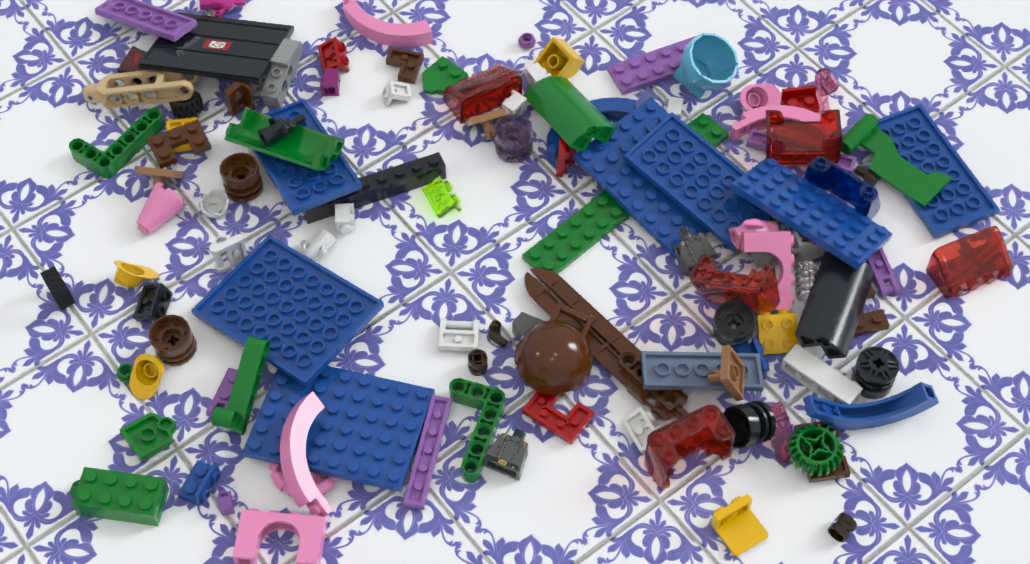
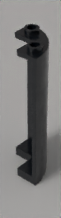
(834, 306)

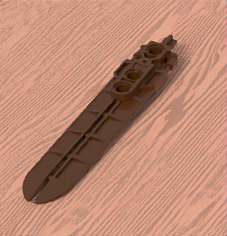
(601, 350)

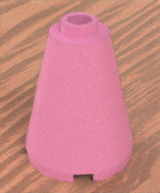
(159, 208)

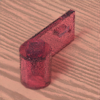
(825, 84)
(782, 432)

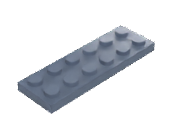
(690, 370)

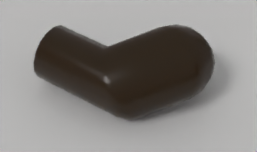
(867, 176)
(494, 334)

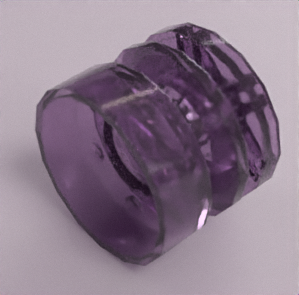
(513, 138)

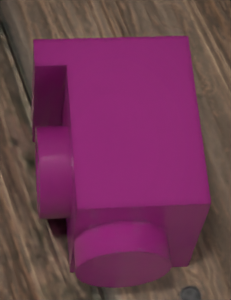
(330, 82)

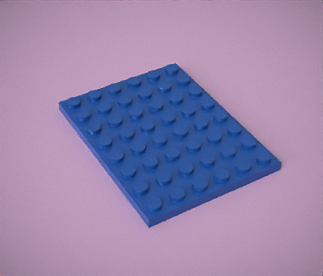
(631, 189)
(291, 303)
(361, 433)

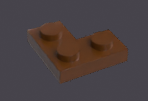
(408, 61)

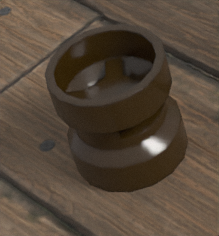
(477, 362)
(843, 526)

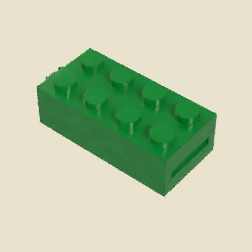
(119, 496)

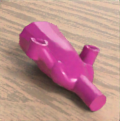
(223, 5)

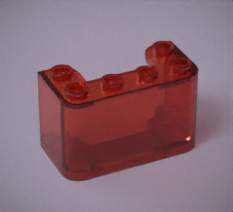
(696, 431)

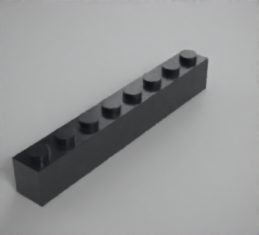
(385, 185)

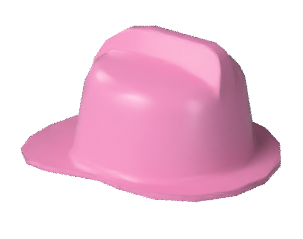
(759, 95)

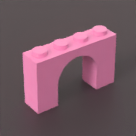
(779, 245)
(256, 525)

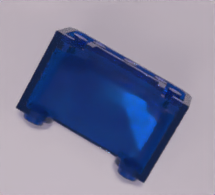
(845, 185)

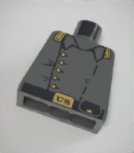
(691, 248)
(508, 454)

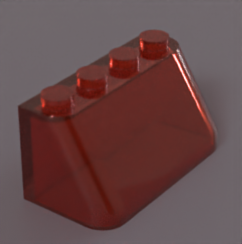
(482, 92)
(970, 262)

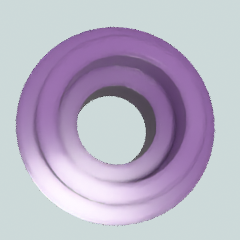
(527, 40)

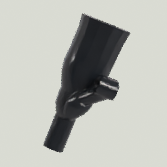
(278, 129)

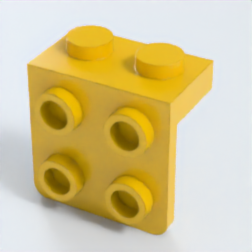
(777, 331)
(738, 525)

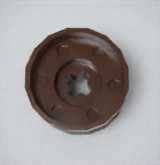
(241, 177)
(170, 331)

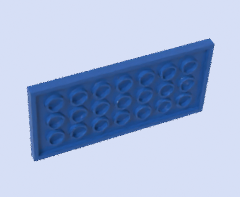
(927, 148)
(693, 177)
(302, 186)
(812, 212)

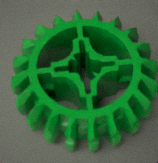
(822, 459)

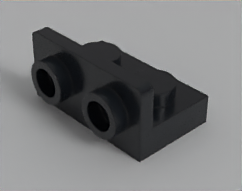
(152, 302)

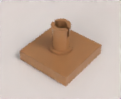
(486, 121)
(159, 174)
(731, 373)

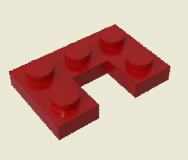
(566, 427)

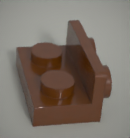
(238, 96)

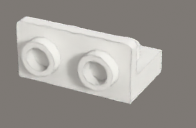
(640, 425)

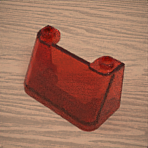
(802, 141)
(716, 286)

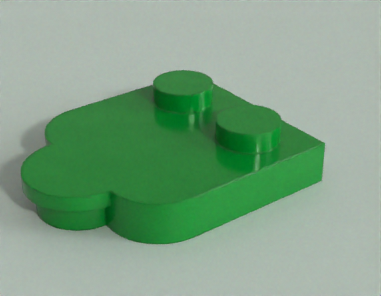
(441, 75)
(149, 435)

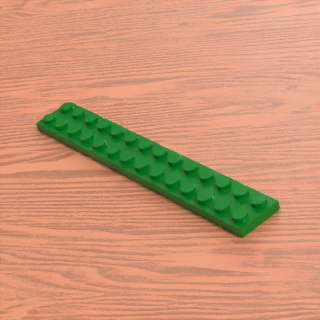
(597, 218)

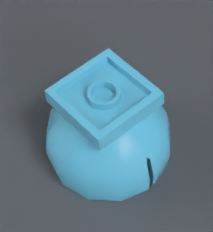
(707, 64)

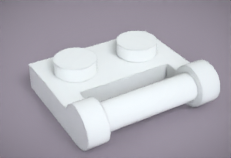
(235, 252)
(458, 339)

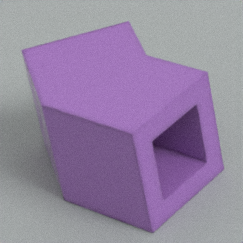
(226, 503)

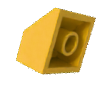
(560, 59)

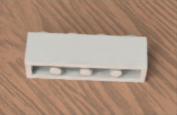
(820, 377)

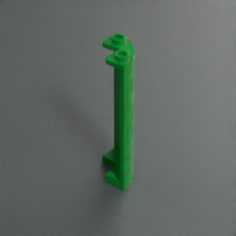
(569, 112)
(299, 146)

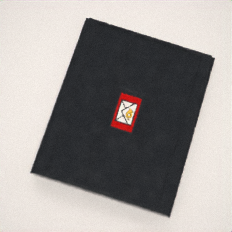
(219, 49)

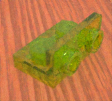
(441, 197)

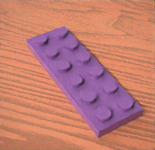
(147, 18)
(647, 68)

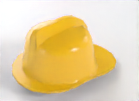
(132, 275)
(146, 376)

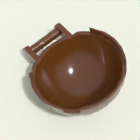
(555, 354)

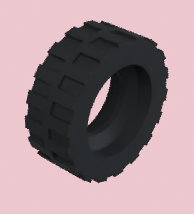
(57, 288)

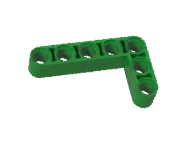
(119, 153)
(245, 388)
(483, 425)

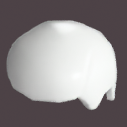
(214, 203)

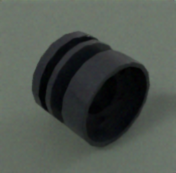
(736, 313)
(875, 372)
(752, 422)

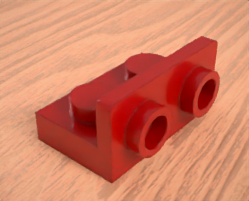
(333, 55)
(801, 97)
(565, 156)

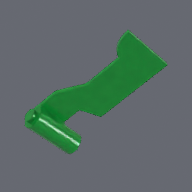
(888, 163)

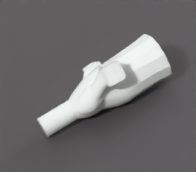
(318, 246)

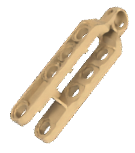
(165, 88)

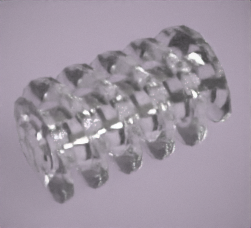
(804, 278)

